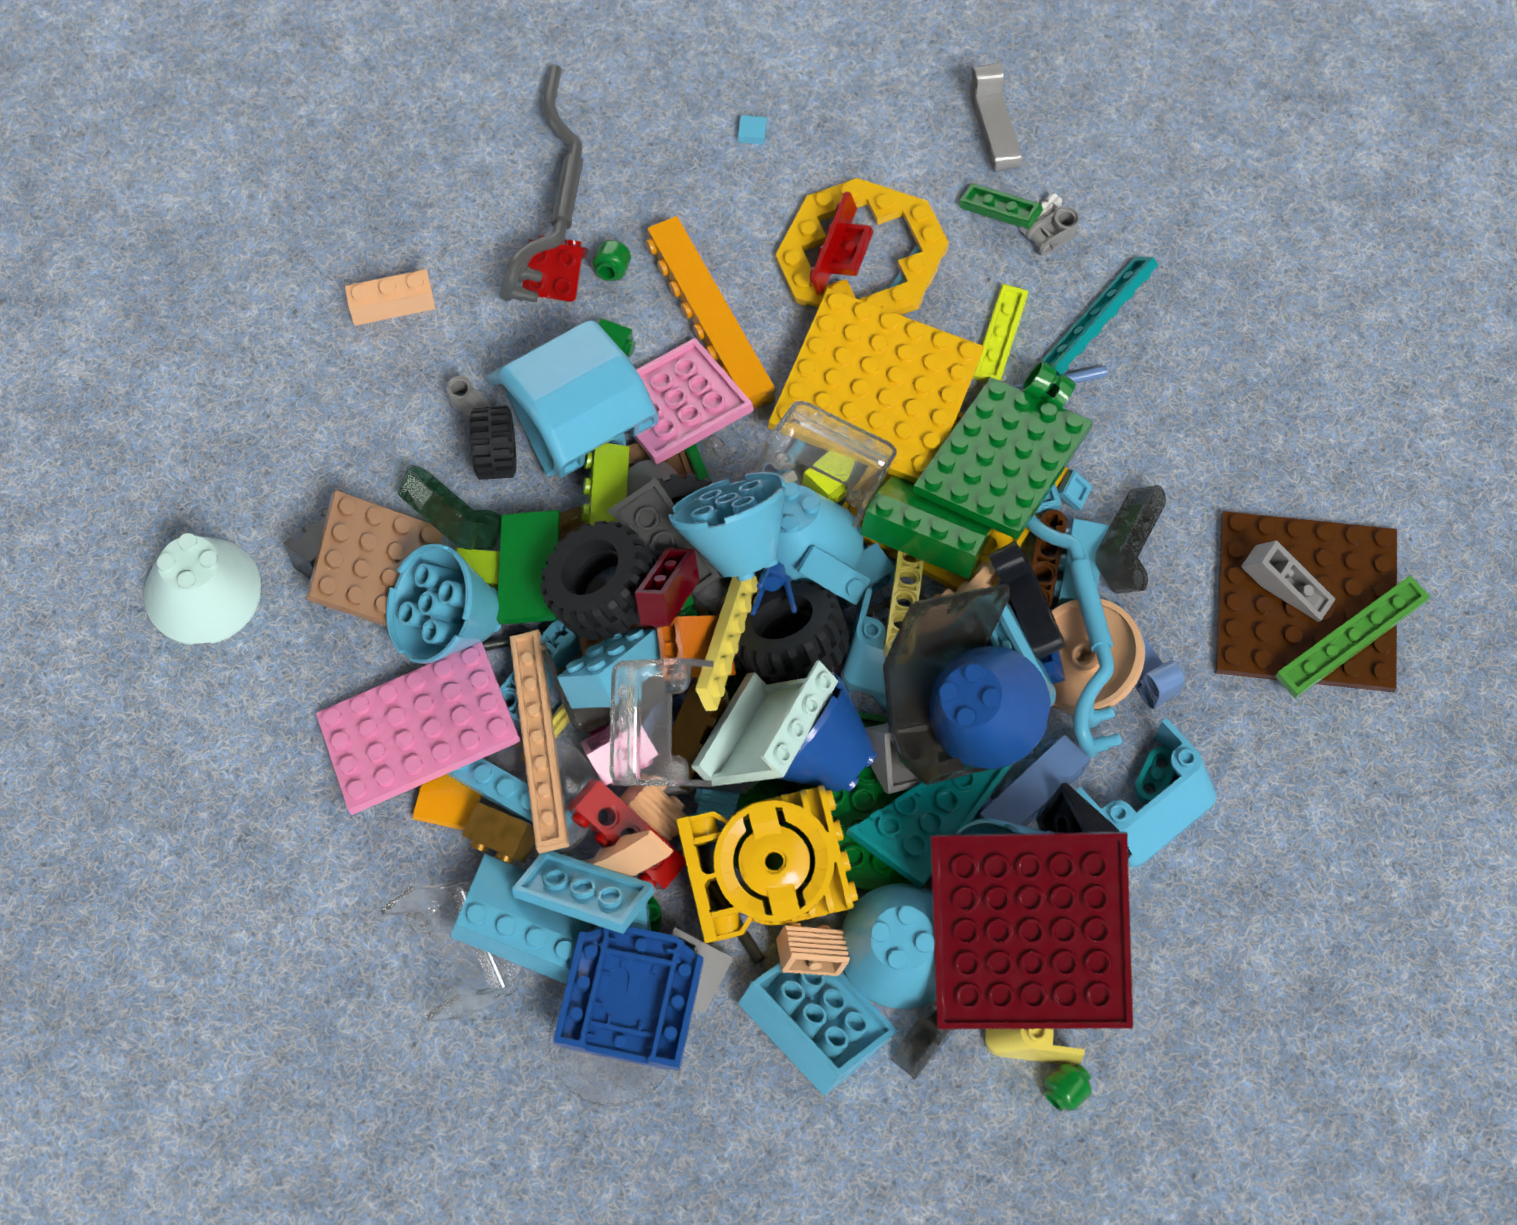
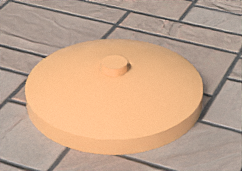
(1082, 663)

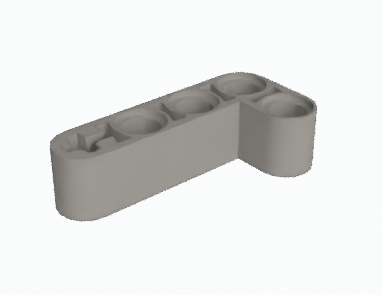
(992, 112)

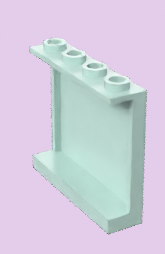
(763, 728)

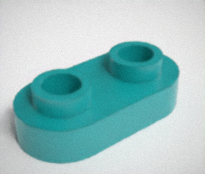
(1154, 776)

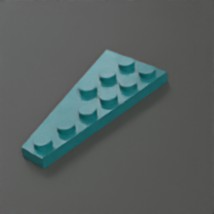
(904, 828)

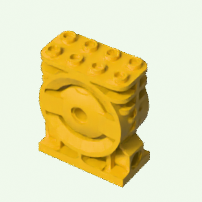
(825, 893)

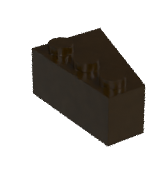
(694, 728)

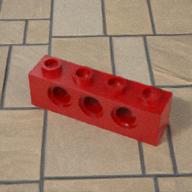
(620, 816)

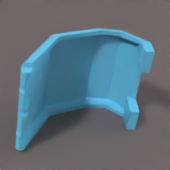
(578, 393)

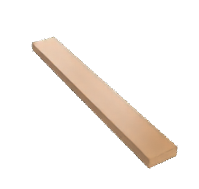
(539, 742)

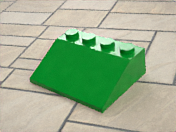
(924, 528)

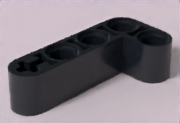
(1028, 600)

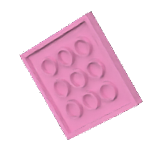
(690, 398)

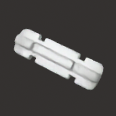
(1051, 204)

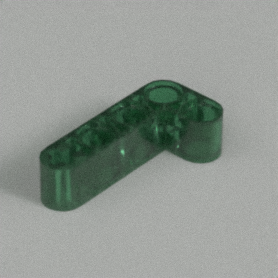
(449, 513)

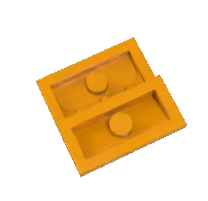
(445, 803)

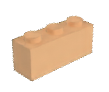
(390, 297)

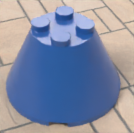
(989, 707)
(834, 747)

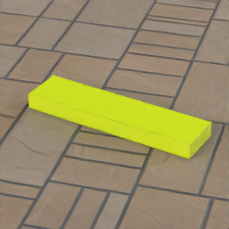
(1001, 333)

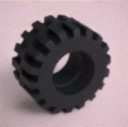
(493, 442)

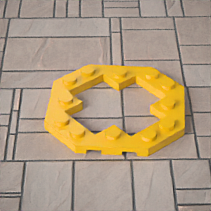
(884, 205)

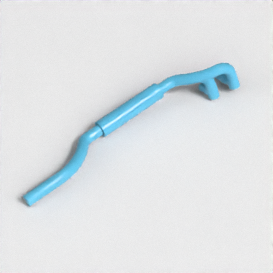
(1098, 636)

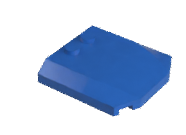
(630, 997)

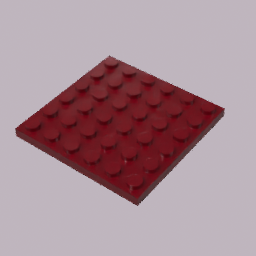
(1032, 931)

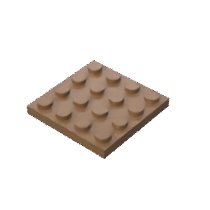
(362, 554)

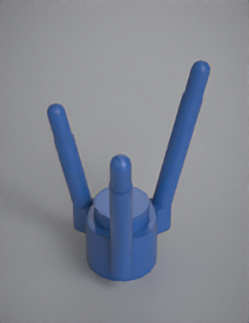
(772, 580)

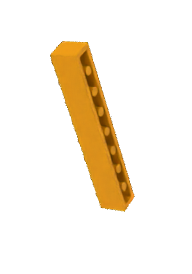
(708, 309)

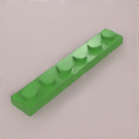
(1352, 637)

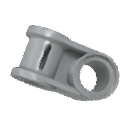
(1050, 232)

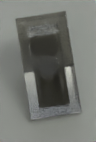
(921, 1043)

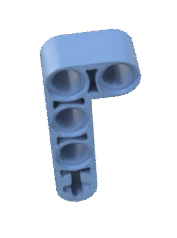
(1158, 680)

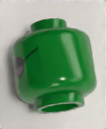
(1067, 1087)

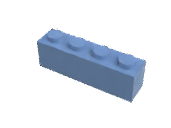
(1029, 794)

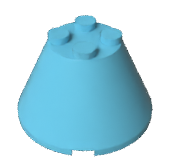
(816, 521)
(734, 523)
(439, 605)
(892, 946)

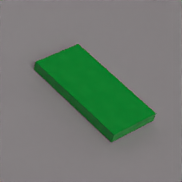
(523, 554)

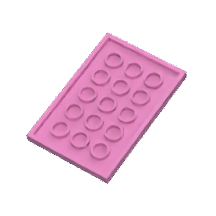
(417, 728)

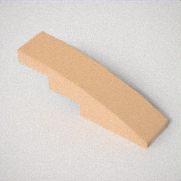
(632, 853)

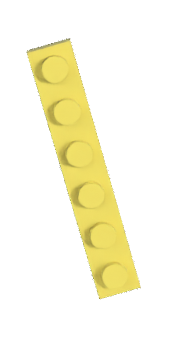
(725, 641)

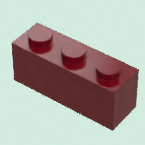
(667, 587)

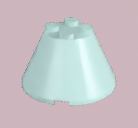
(202, 590)

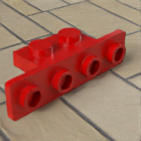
(843, 246)

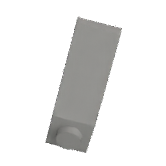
(1287, 579)

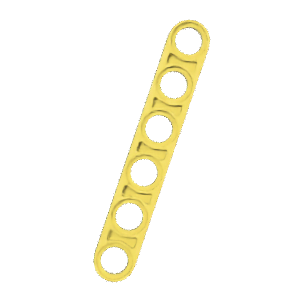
(902, 591)

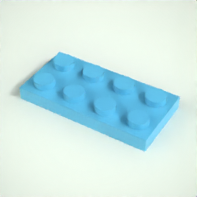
(583, 891)

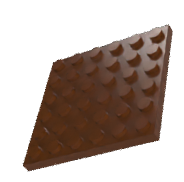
(1264, 633)

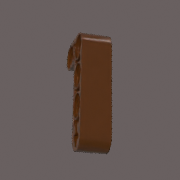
(1047, 565)

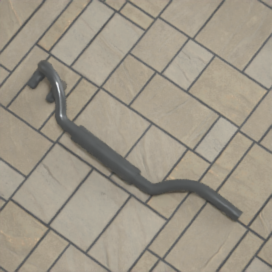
(561, 220)

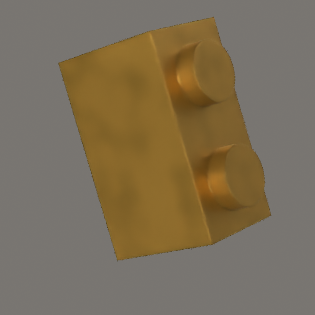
(499, 832)

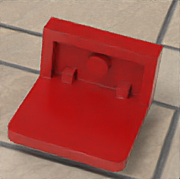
(559, 269)

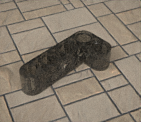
(1126, 537)

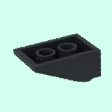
(1072, 813)

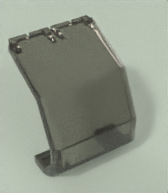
(924, 645)

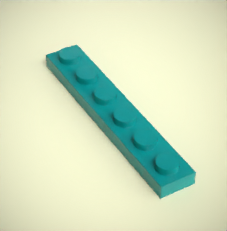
(1099, 313)

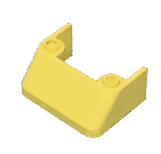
(1030, 1045)

